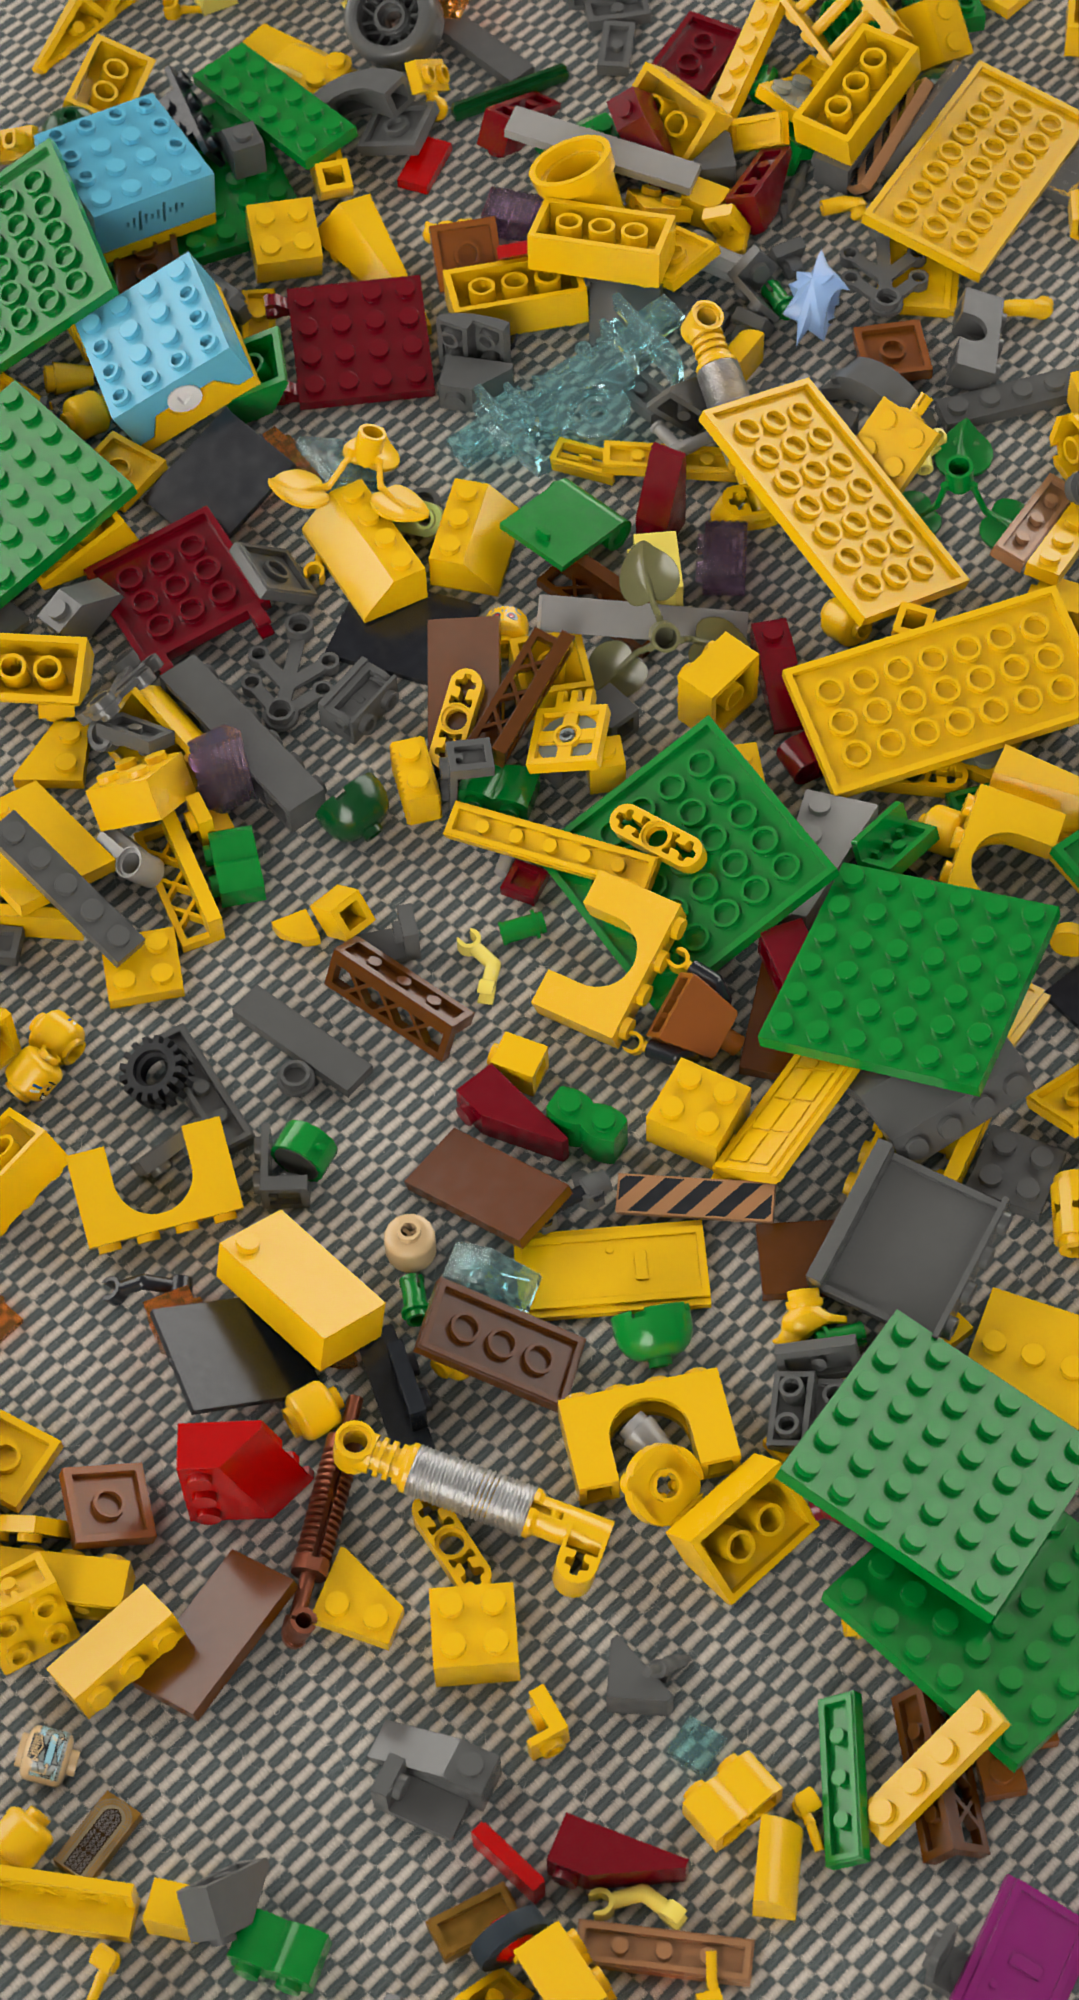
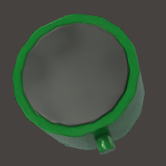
(304, 1150)

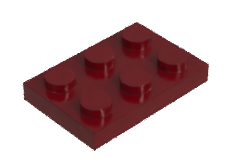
(698, 51)

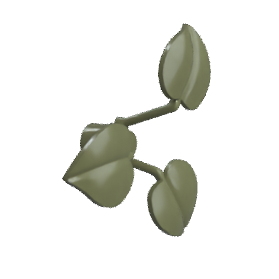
(644, 578)

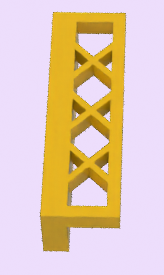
(195, 885)
(68, 1903)

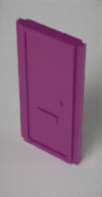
(1022, 1949)

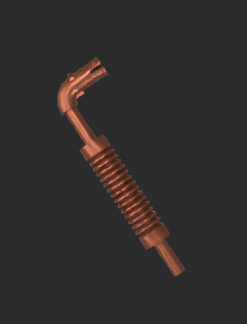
(319, 1533)

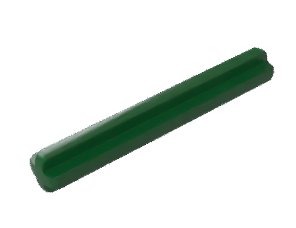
(534, 82)

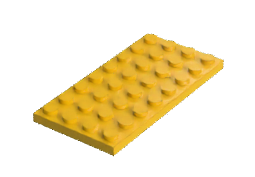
(976, 171)
(834, 500)
(940, 692)

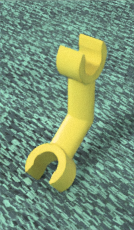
(492, 966)
(667, 1909)

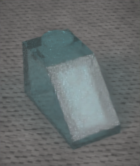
(492, 1275)

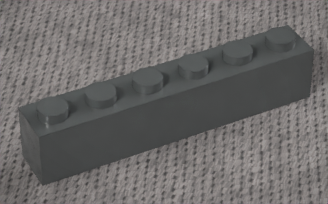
(276, 774)

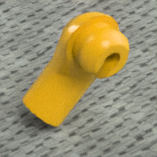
(842, 204)
(1032, 308)

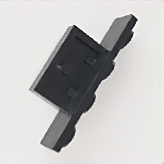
(186, 112)
(395, 1389)

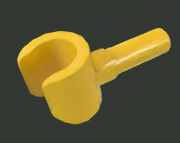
(174, 11)
(315, 568)
(803, 1806)
(107, 1963)
(713, 1991)

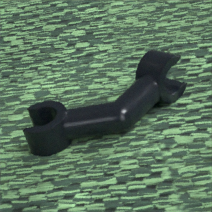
(140, 1282)

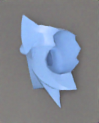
(814, 299)

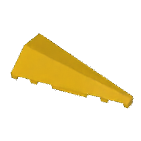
(75, 26)
(361, 242)
(1039, 783)

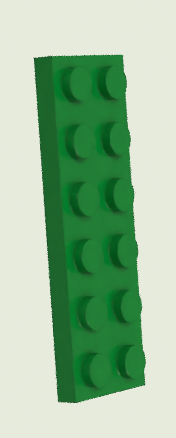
(276, 104)

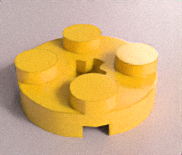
(641, 1479)

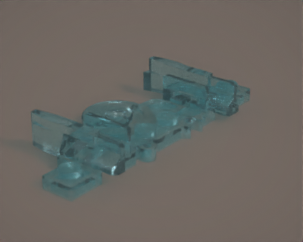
(592, 377)

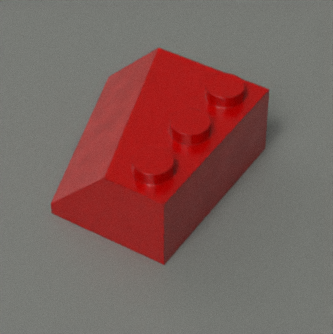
(236, 1471)

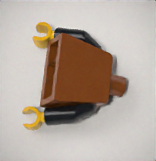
(693, 1018)

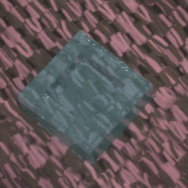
(696, 1746)

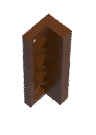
(592, 579)
(530, 698)
(397, 988)
(940, 1825)

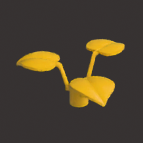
(369, 450)

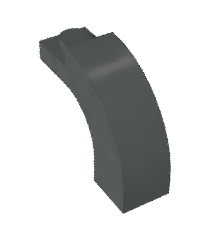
(368, 91)
(868, 382)

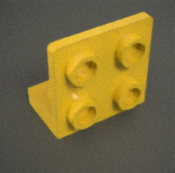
(31, 1614)

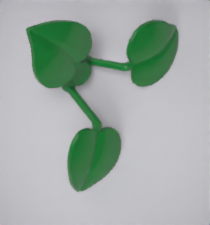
(960, 459)

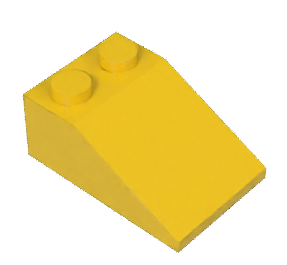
(99, 544)

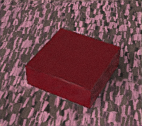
(524, 882)

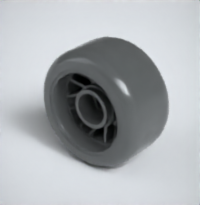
(415, 37)

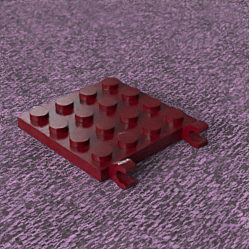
(356, 342)
(180, 589)

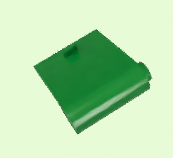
(566, 524)

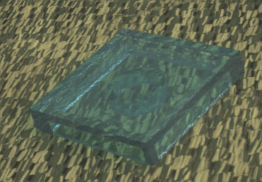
(326, 456)

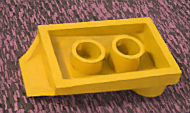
(298, 59)

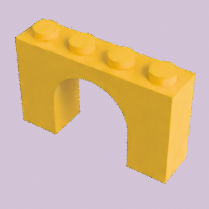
(999, 820)
(610, 1010)
(111, 1221)
(689, 1399)

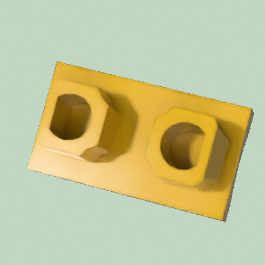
(16, 143)

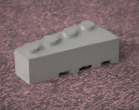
(832, 825)

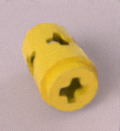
(1065, 1212)

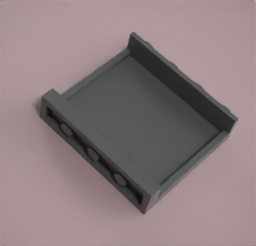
(908, 1243)

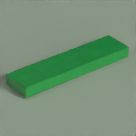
(843, 1780)

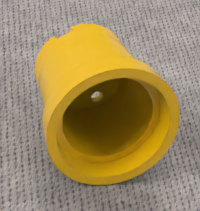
(577, 171)

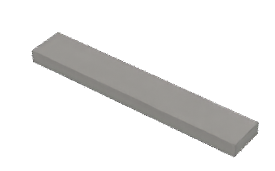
(630, 158)
(622, 619)

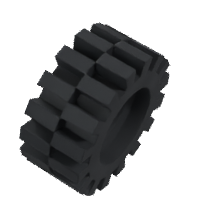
(143, 1059)

